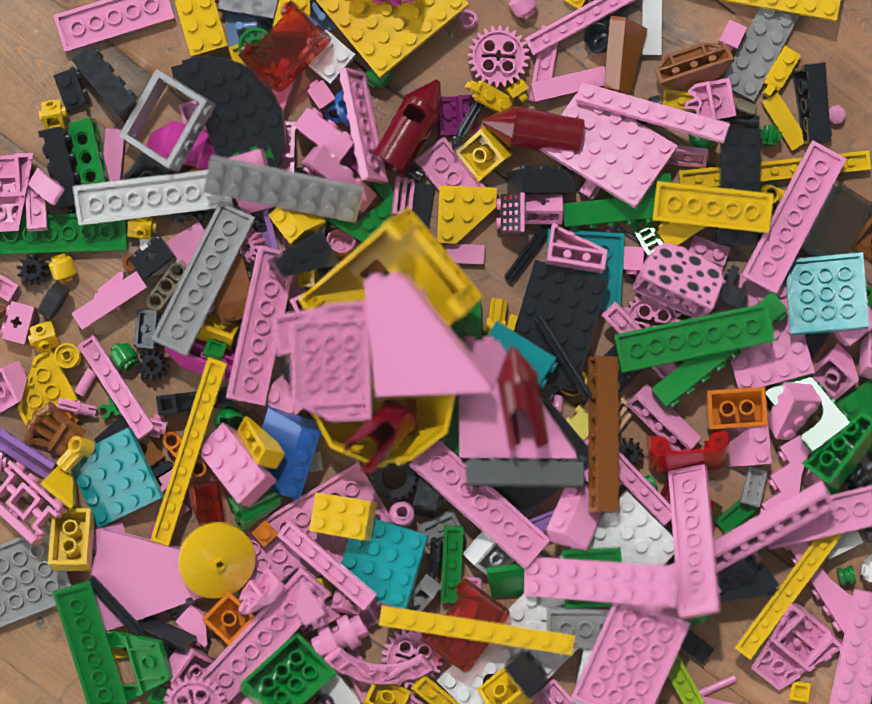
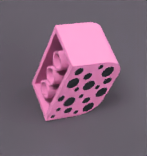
(679, 280)

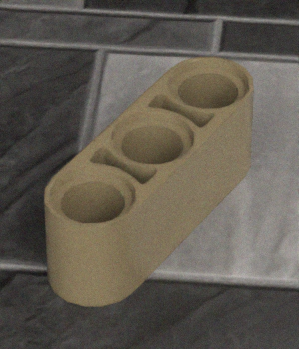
(162, 292)

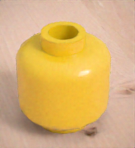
(62, 268)

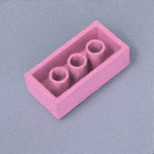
(235, 466)

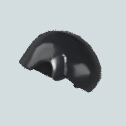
(596, 38)

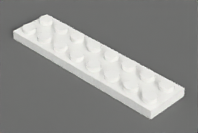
(144, 197)

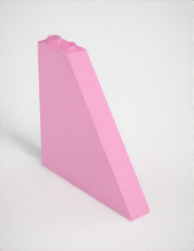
(413, 344)
(481, 416)
(138, 575)

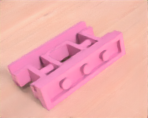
(15, 514)

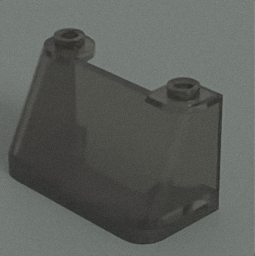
(837, 222)

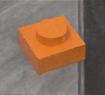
(264, 533)

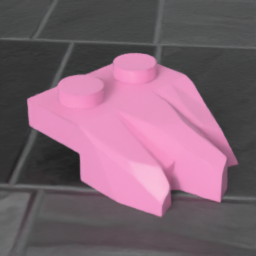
(713, 99)
(260, 593)

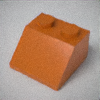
(226, 619)

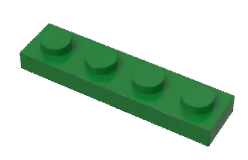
(451, 562)

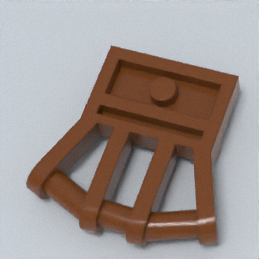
(64, 428)

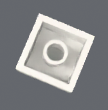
(331, 60)

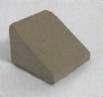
(746, 107)

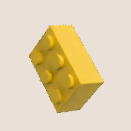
(202, 26)
(343, 516)
(72, 540)

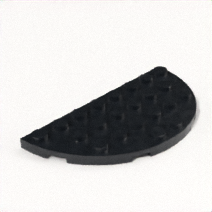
(244, 111)

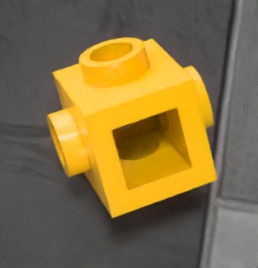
(53, 114)
(142, 227)
(43, 336)

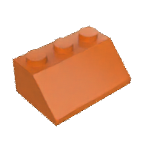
(736, 408)

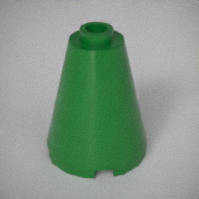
(248, 517)

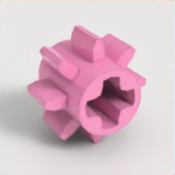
(160, 425)

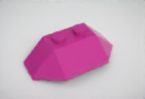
(166, 138)
(196, 362)

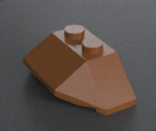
(694, 65)

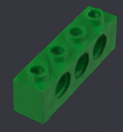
(89, 128)

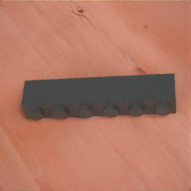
(524, 473)

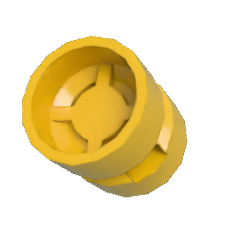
(68, 355)

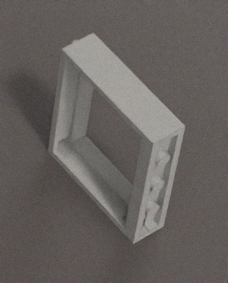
(146, 105)

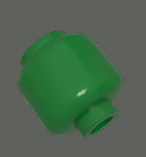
(374, 80)
(123, 356)

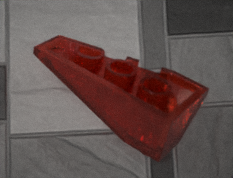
(206, 502)

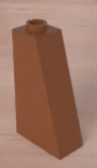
(623, 53)

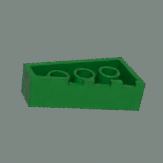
(842, 452)

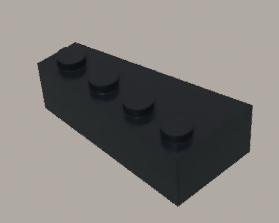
(105, 82)
(812, 102)
(60, 163)

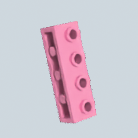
(662, 420)

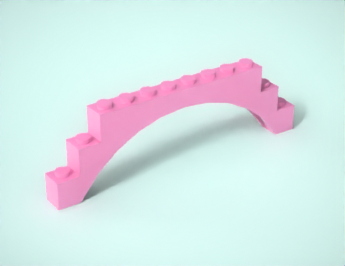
(787, 482)

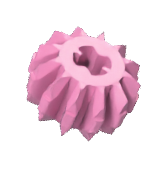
(250, 246)

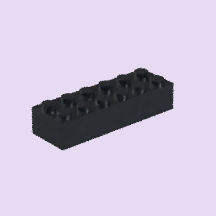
(739, 171)

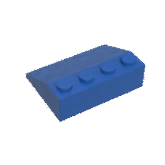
(299, 442)

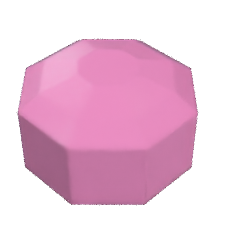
(836, 114)

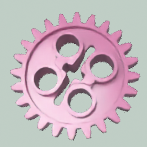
(497, 74)
(654, 308)
(412, 638)
(182, 689)

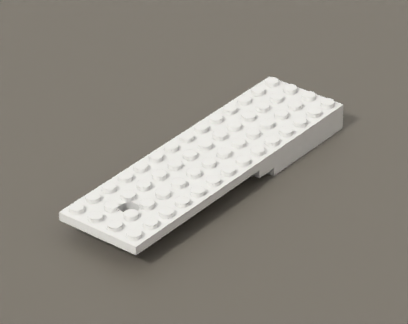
(641, 542)

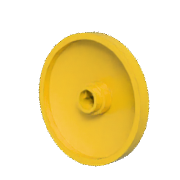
(206, 548)

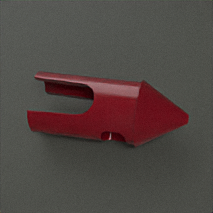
(410, 127)
(536, 129)
(521, 390)
(387, 428)

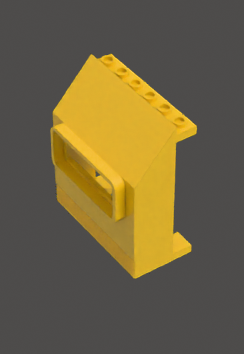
(406, 248)

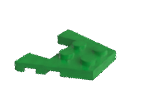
(373, 220)
(147, 660)

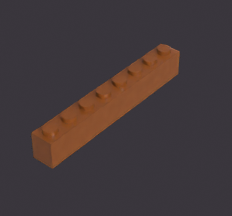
(603, 434)

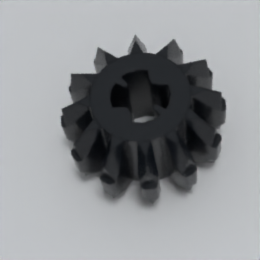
(33, 276)
(148, 370)
(632, 457)
(858, 476)

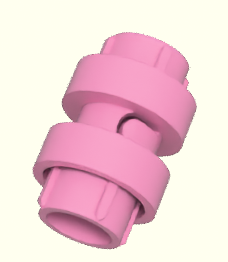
(346, 633)

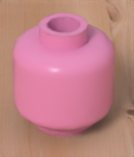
(523, 7)
(401, 509)

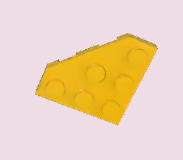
(462, 210)
(44, 384)

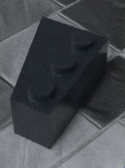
(426, 499)

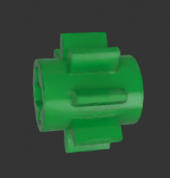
(770, 135)

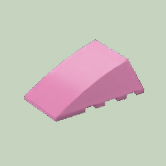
(13, 187)
(795, 647)

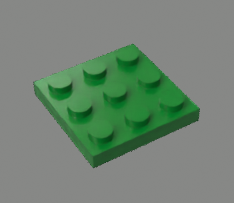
(607, 554)

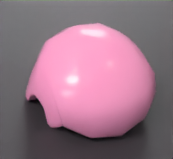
(341, 243)

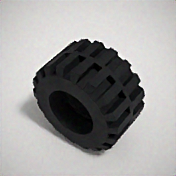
(395, 494)

